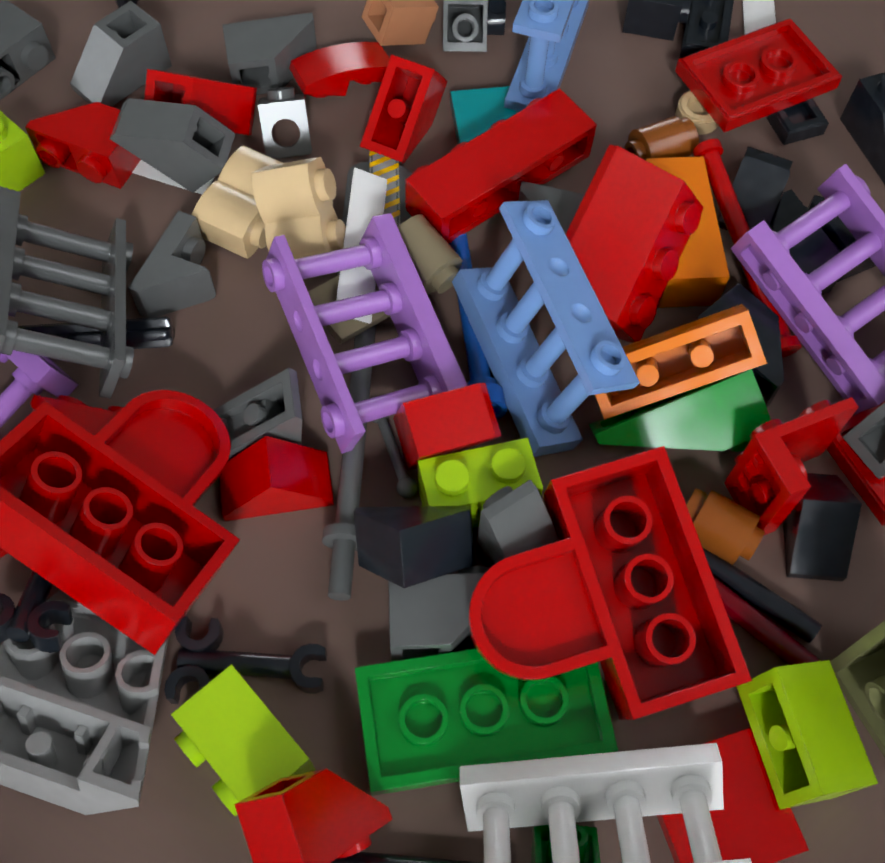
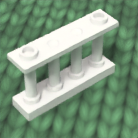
(594, 789)

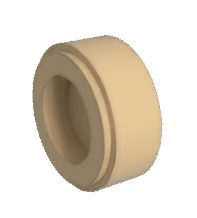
(690, 107)

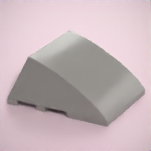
(79, 716)

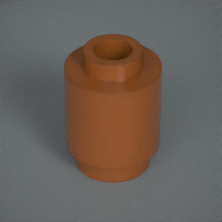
(664, 139)
(724, 526)

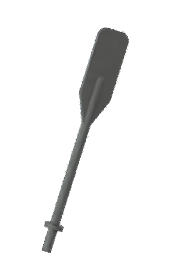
(342, 534)

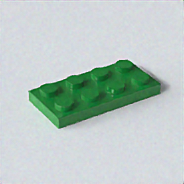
(459, 711)

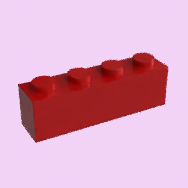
(488, 170)

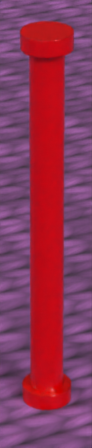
(737, 225)

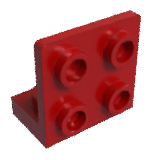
(771, 469)

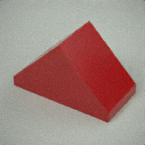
(445, 423)
(275, 479)

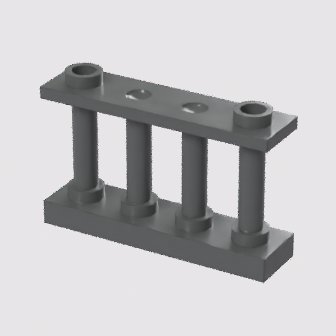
(112, 354)

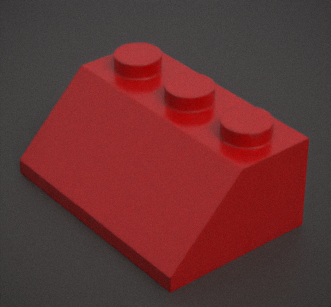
(632, 237)

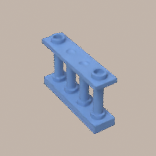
(552, 37)
(510, 345)

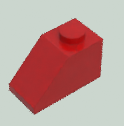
(403, 108)

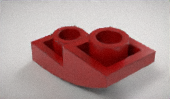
(332, 68)

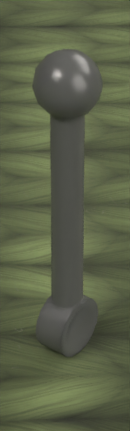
(407, 486)

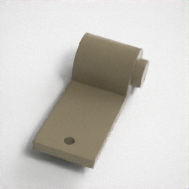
(432, 258)

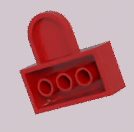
(117, 509)
(614, 590)

